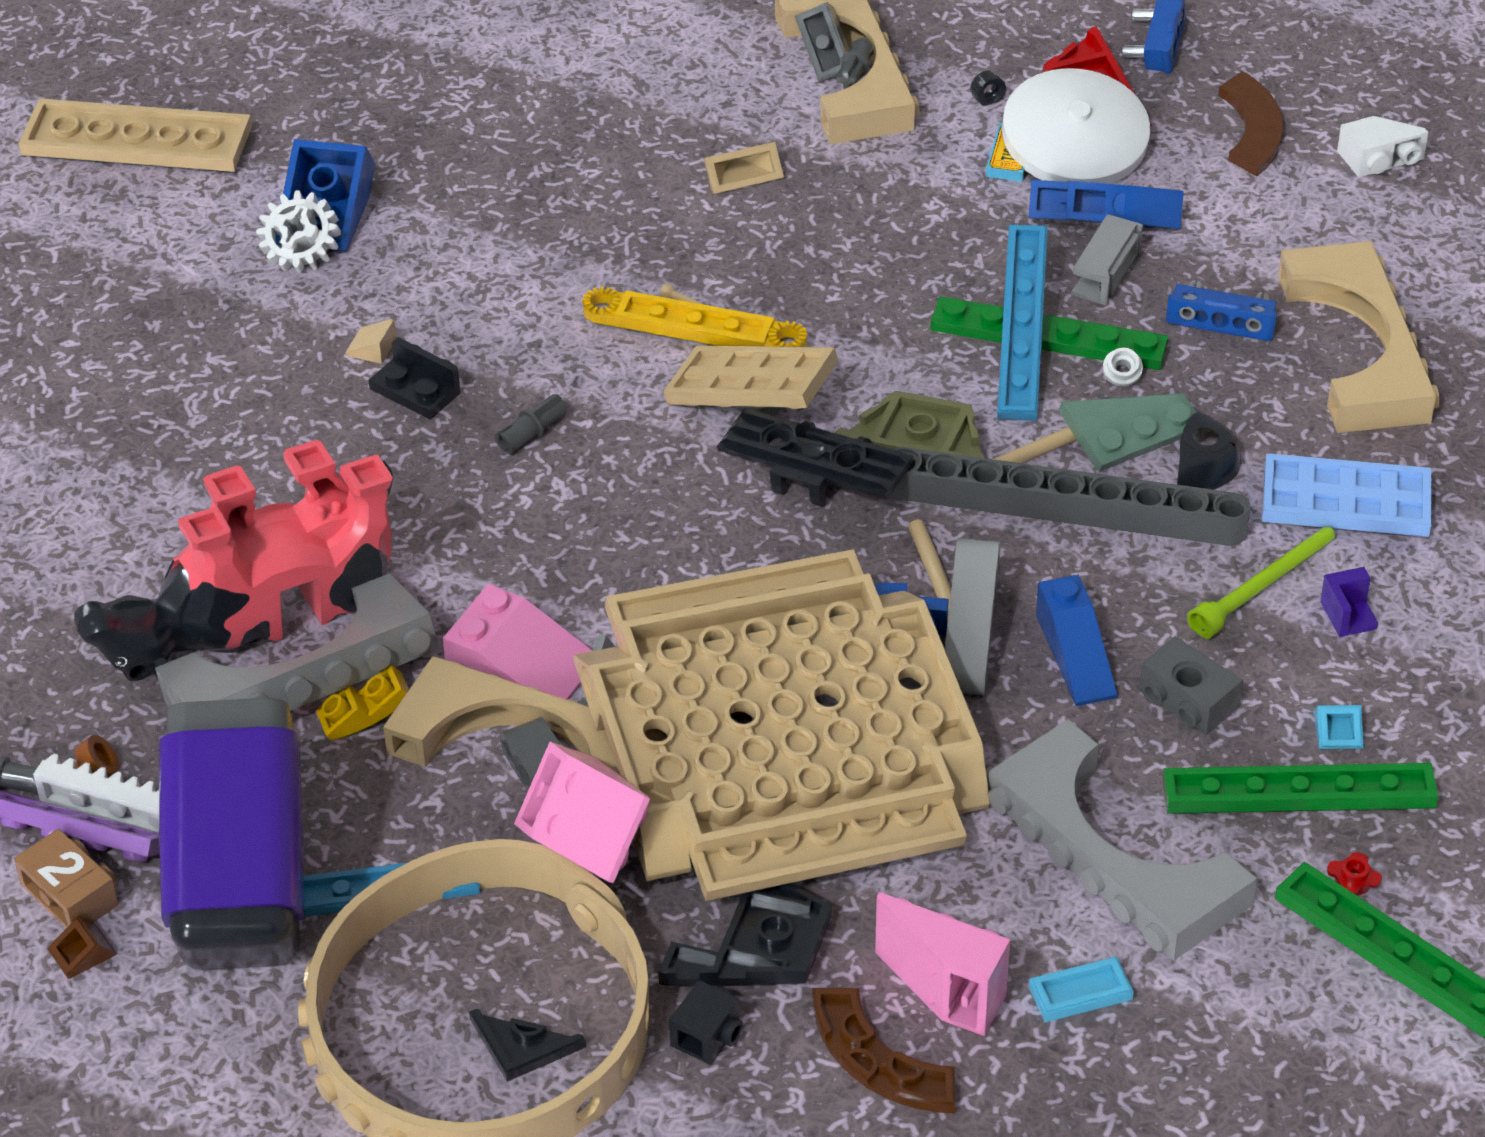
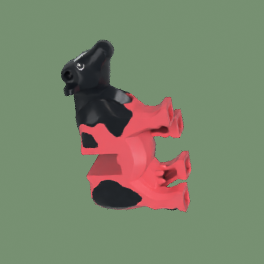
(241, 558)

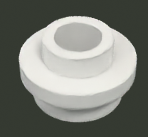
(1123, 357)

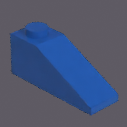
(1075, 639)

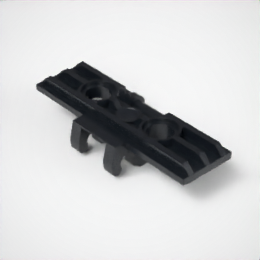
(814, 456)

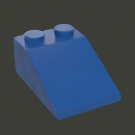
(334, 173)

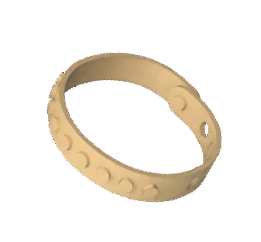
(422, 882)

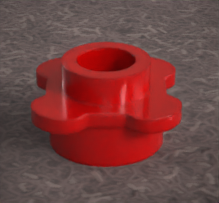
(1355, 883)

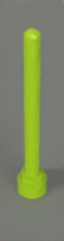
(1213, 614)

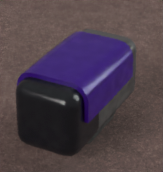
(231, 833)

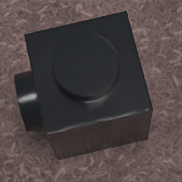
(705, 1022)

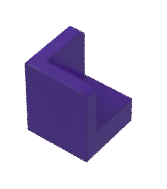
(1346, 603)

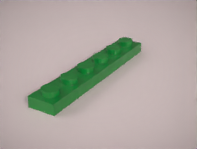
(1058, 333)
(1299, 788)
(1386, 944)

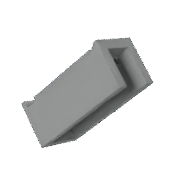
(1107, 259)

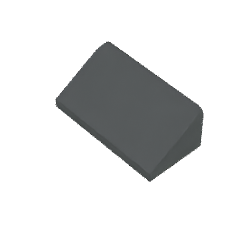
(823, 39)

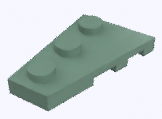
(1127, 426)

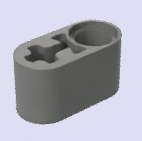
(526, 746)

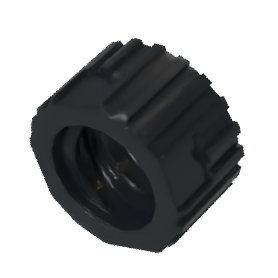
(981, 82)

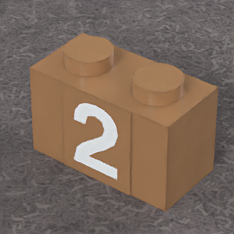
(66, 879)

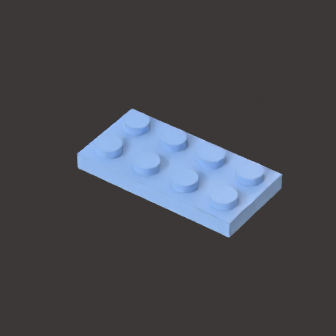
(1347, 495)

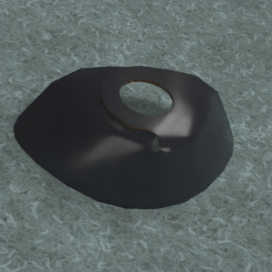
(1211, 464)

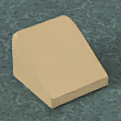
(373, 341)

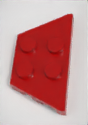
(1091, 55)

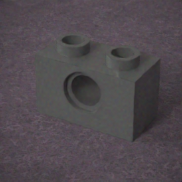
(1190, 685)

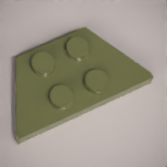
(919, 424)

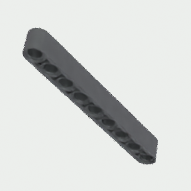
(1074, 497)

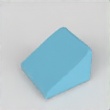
(1339, 726)

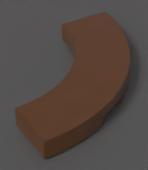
(1261, 119)
(874, 1065)

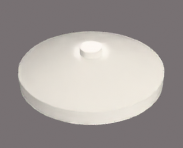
(1075, 127)

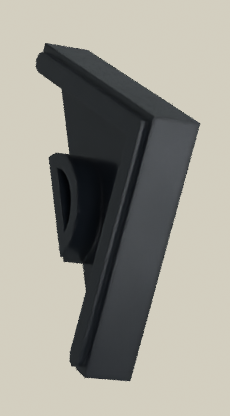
(522, 1045)

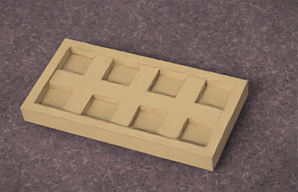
(751, 376)

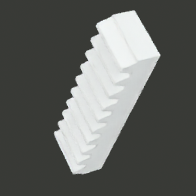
(97, 793)

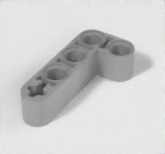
(972, 612)

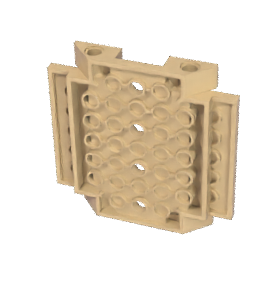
(803, 781)

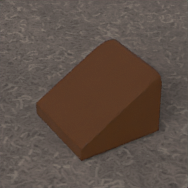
(80, 947)

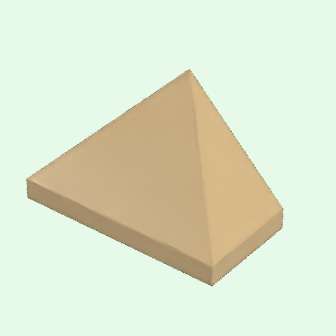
(743, 168)

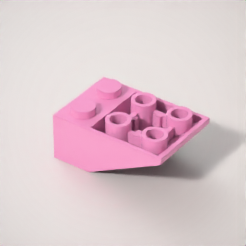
(582, 811)
(944, 961)

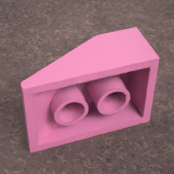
(516, 642)

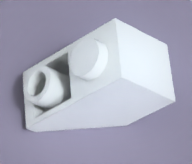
(1380, 144)

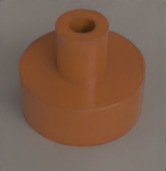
(97, 753)

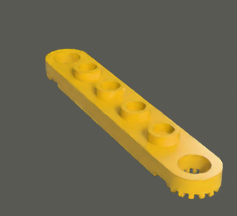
(689, 320)

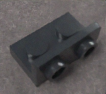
(417, 379)

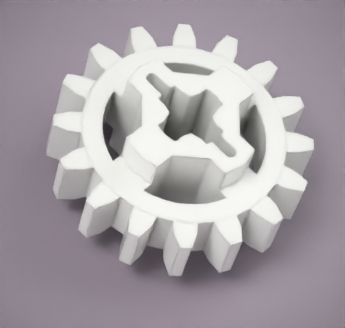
(298, 219)

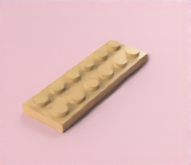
(136, 134)

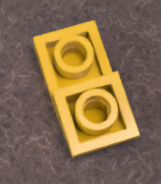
(355, 710)

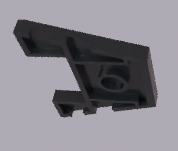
(767, 942)

